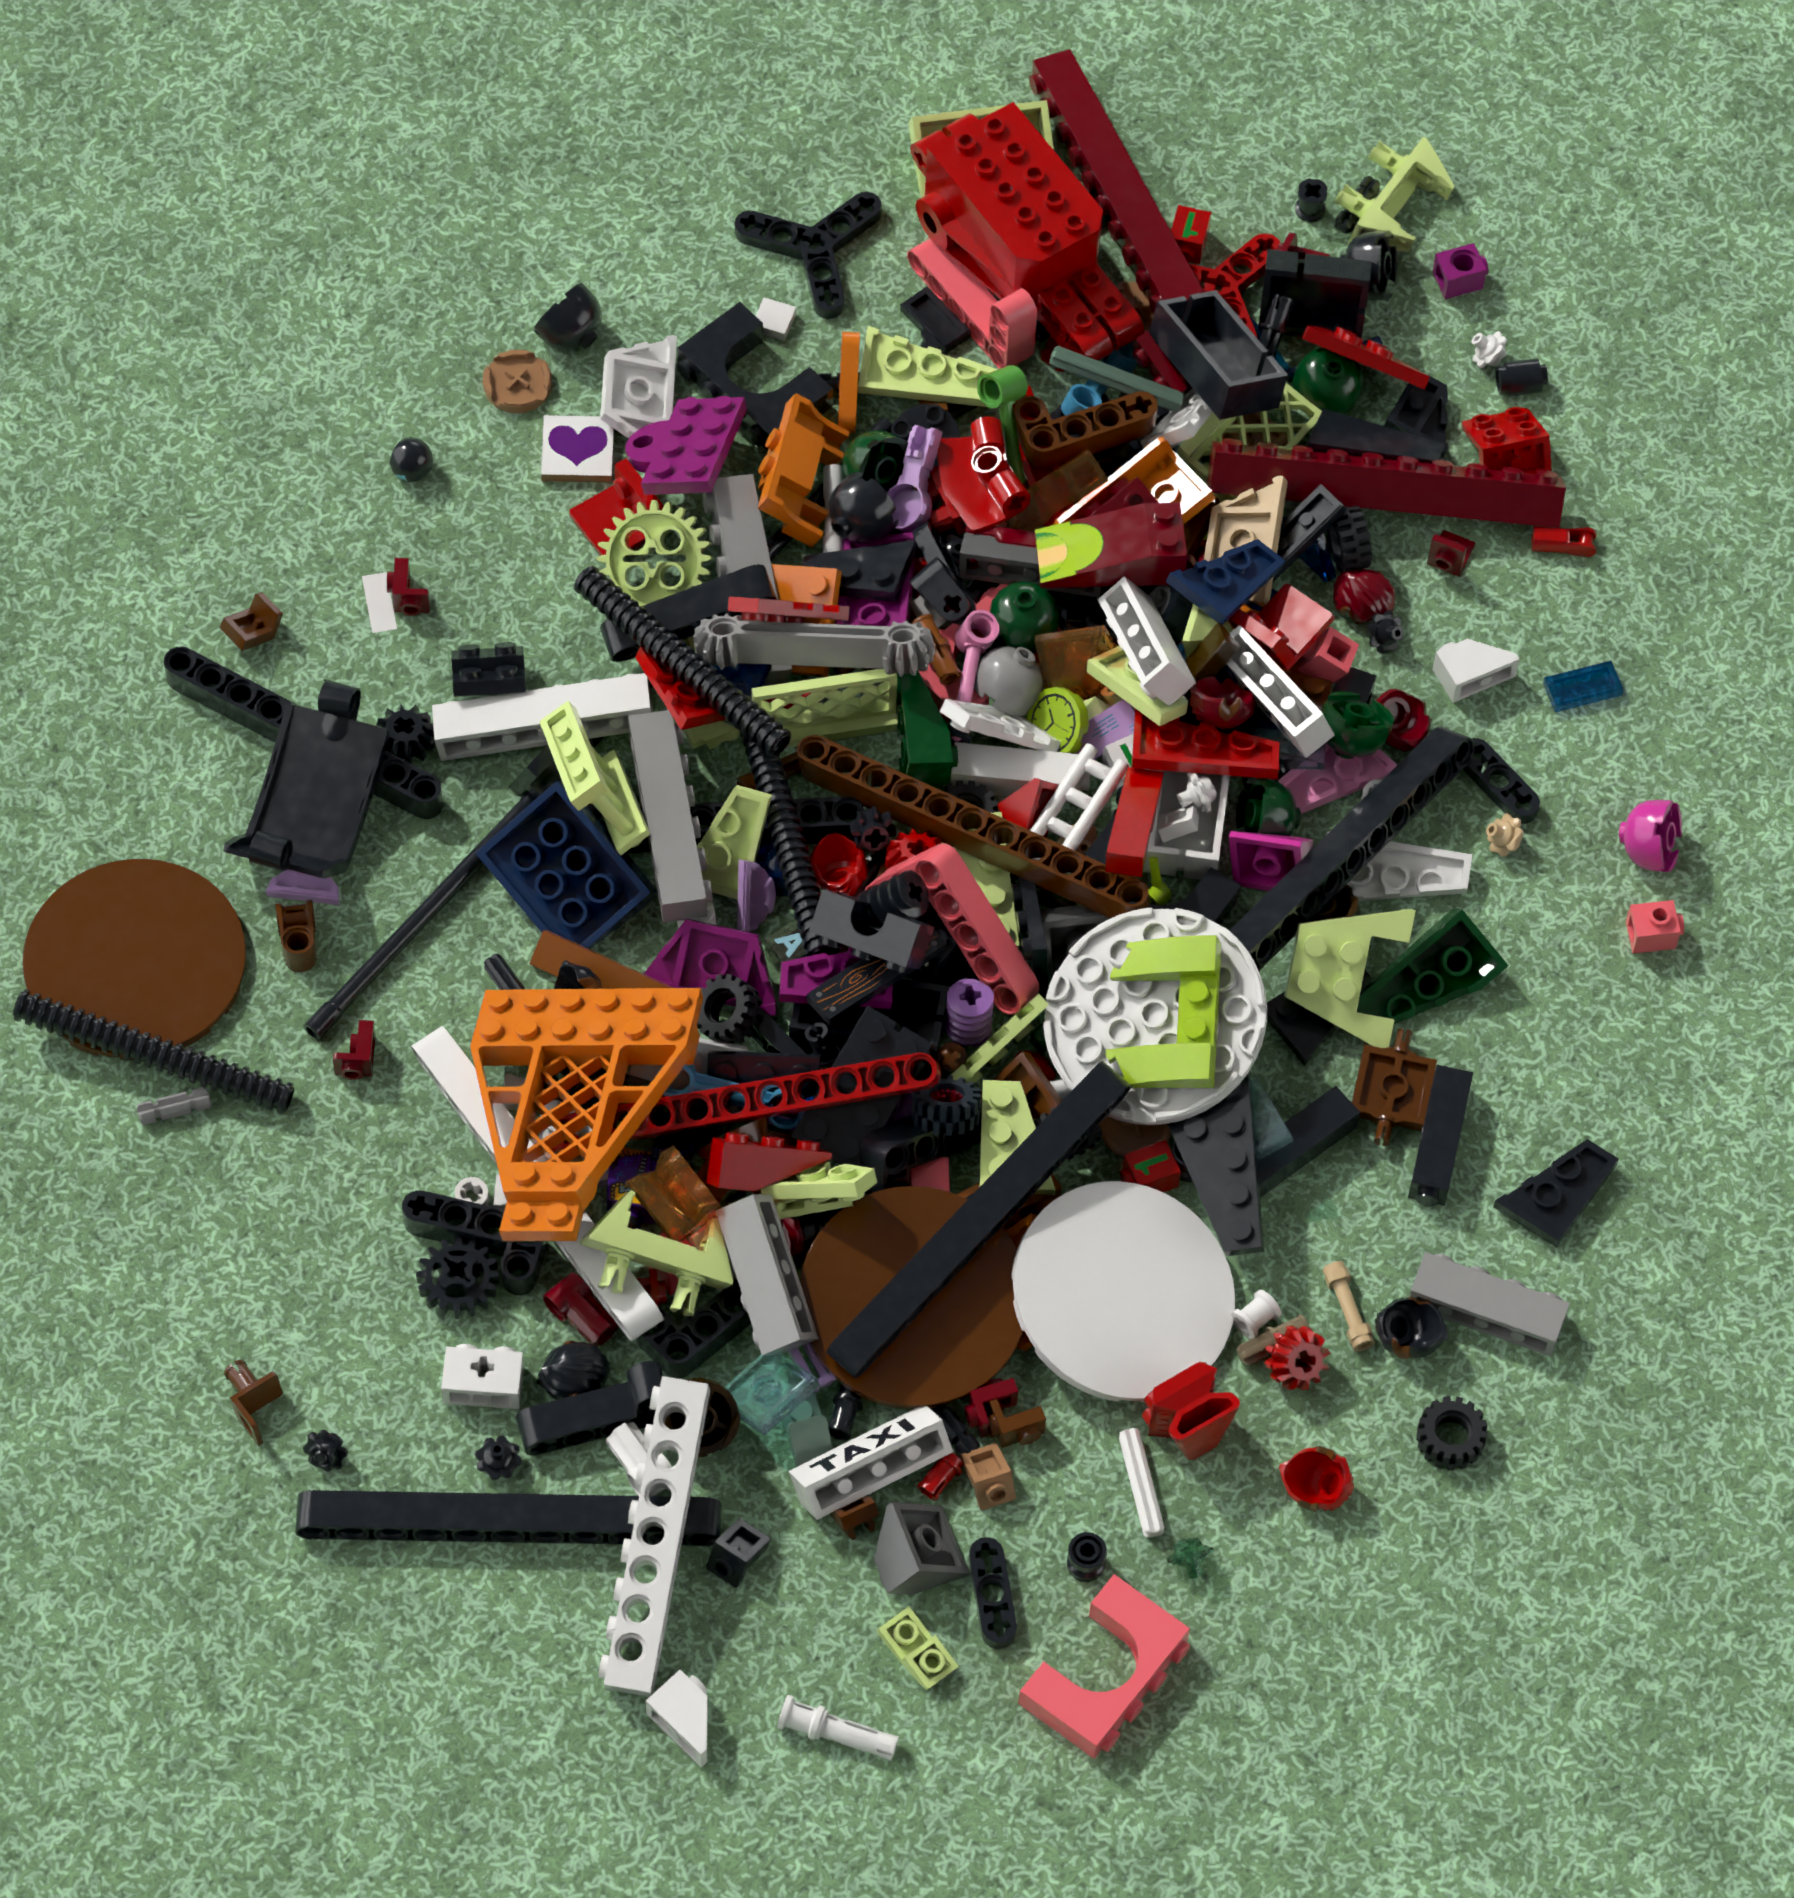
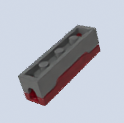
(1006, 558)

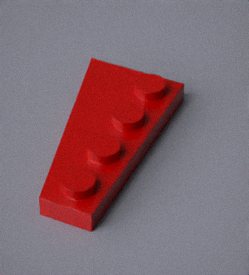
(1201, 749)

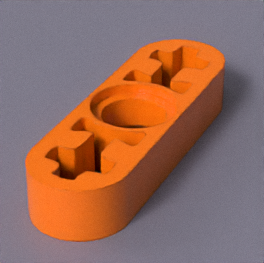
(848, 380)

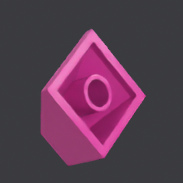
(1264, 859)

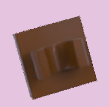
(856, 1513)

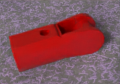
(1557, 540)

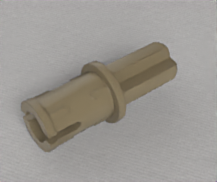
(1255, 1350)

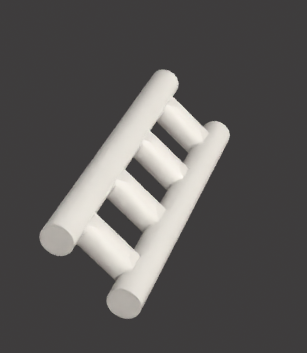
(1066, 792)

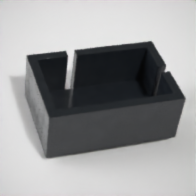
(1324, 289)

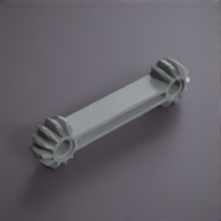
(896, 648)

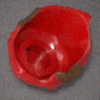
(1317, 1479)

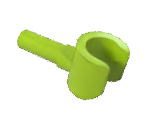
(1159, 891)

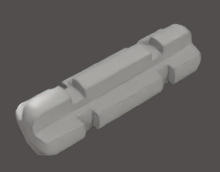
(173, 1105)

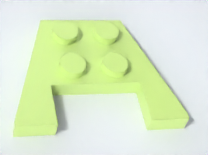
(1331, 965)

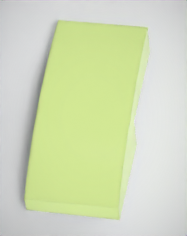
(917, 1649)

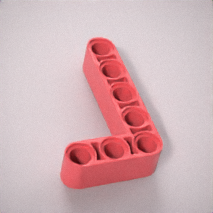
(1000, 327)
(972, 925)

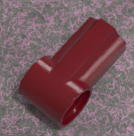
(574, 1302)

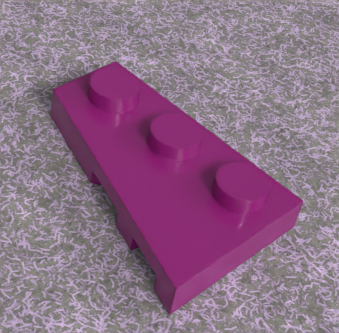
(807, 973)

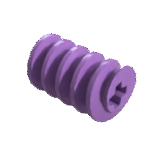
(969, 1012)

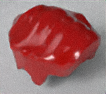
(839, 864)

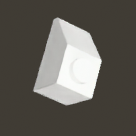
(1472, 667)
(682, 1713)

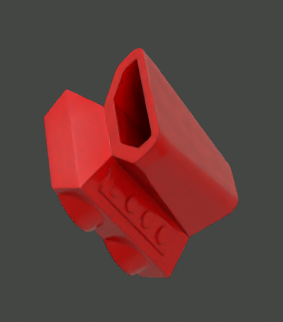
(1190, 1410)

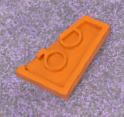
(808, 586)

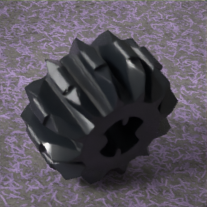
(408, 733)

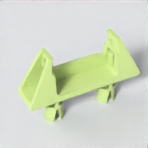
(1418, 169)
(693, 1267)

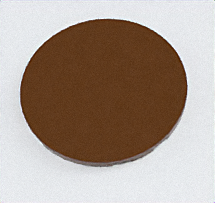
(138, 948)
(954, 1341)

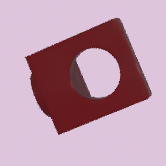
(1450, 552)

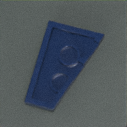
(1227, 581)

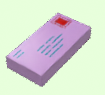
(1109, 726)

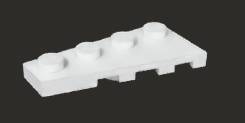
(1181, 424)
(1412, 871)

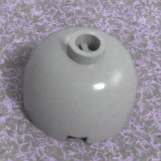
(1010, 678)

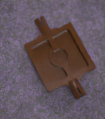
(1393, 1087)

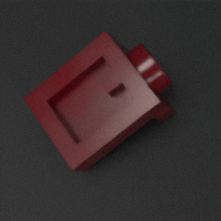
(361, 1056)

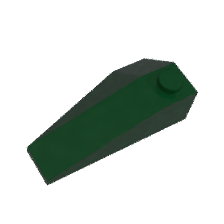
(924, 734)
(1436, 968)

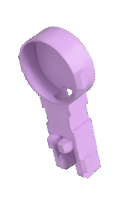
(913, 506)

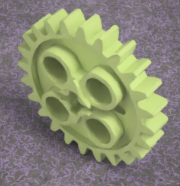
(654, 526)

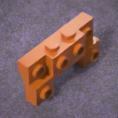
(791, 466)

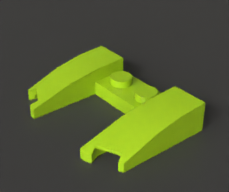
(1192, 1059)

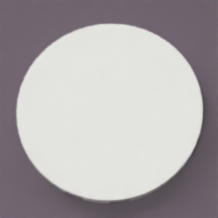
(1100, 1014)
(1121, 1289)

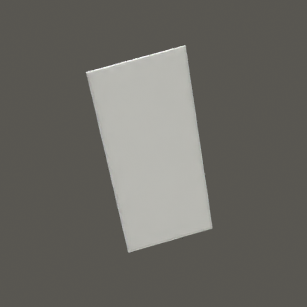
(379, 602)

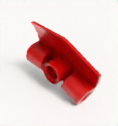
(979, 478)

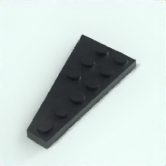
(1224, 1168)

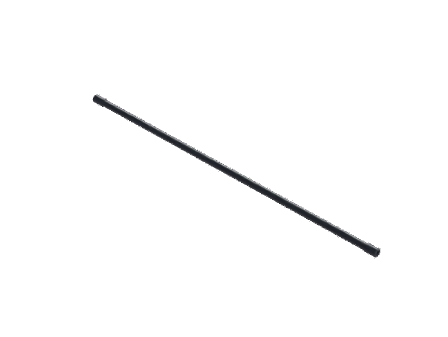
(333, 1009)

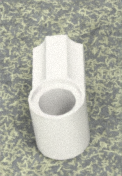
(627, 1446)

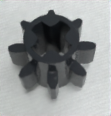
(864, 833)

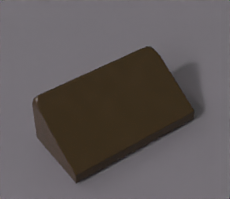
(1211, 654)

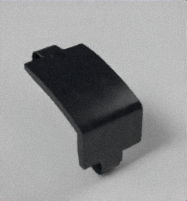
(315, 787)

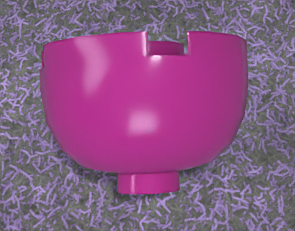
(1651, 834)

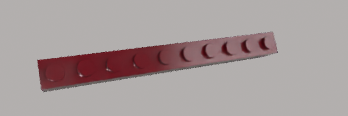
(1113, 179)
(1391, 484)

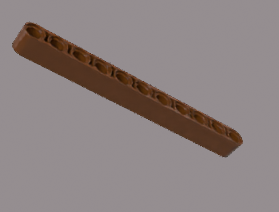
(963, 816)

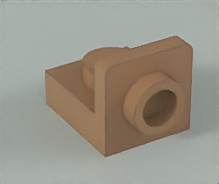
(989, 1476)

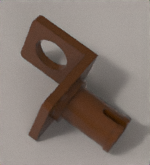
(251, 1395)

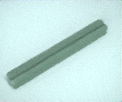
(1114, 377)

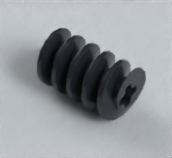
(899, 895)

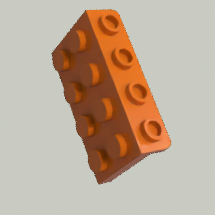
(1163, 475)

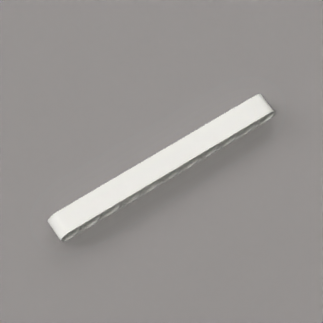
(458, 1082)

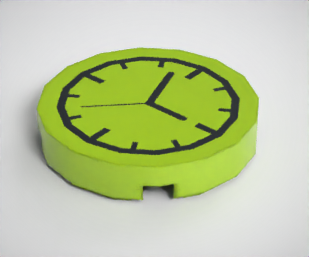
(1061, 716)

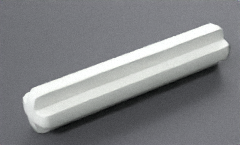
(1141, 1482)

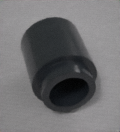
(1521, 377)

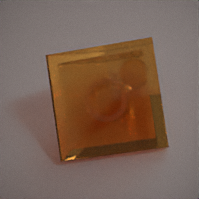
(1065, 658)

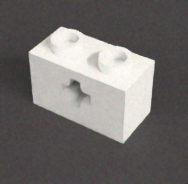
(497, 1389)

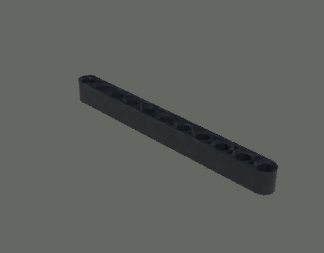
(1352, 843)
(978, 1220)
(490, 1517)

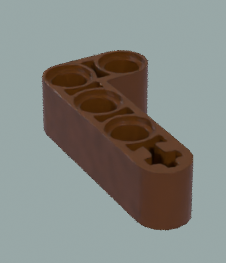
(1131, 415)

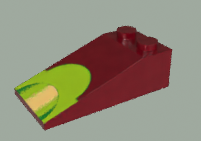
(1099, 550)

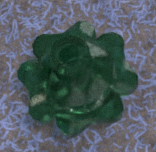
(1190, 1555)

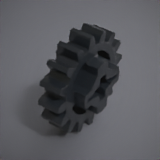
(457, 1293)

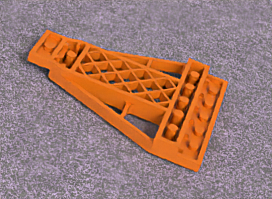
(555, 1033)

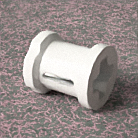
(1256, 1314)

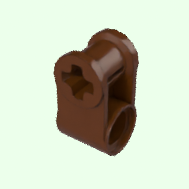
(297, 930)

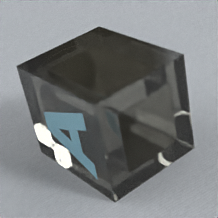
(784, 945)

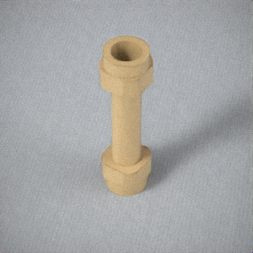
(1359, 1333)

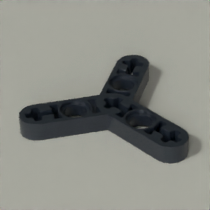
(821, 232)

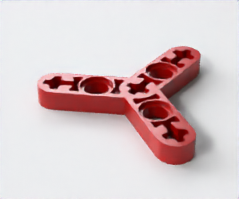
(1236, 283)

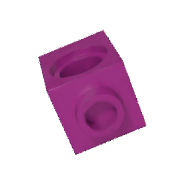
(1455, 282)

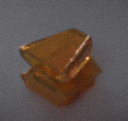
(674, 1196)

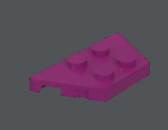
(707, 950)

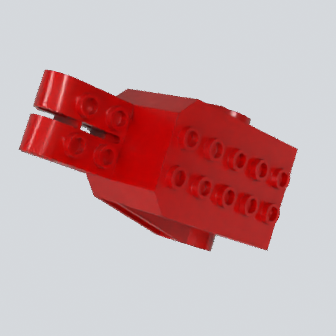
(1024, 222)

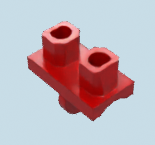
(944, 517)

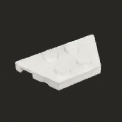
(638, 385)

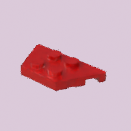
(1372, 354)

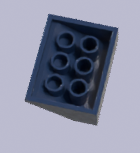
(566, 870)

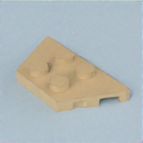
(1246, 519)

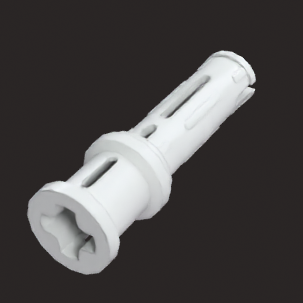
(818, 1723)

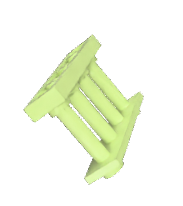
(594, 778)

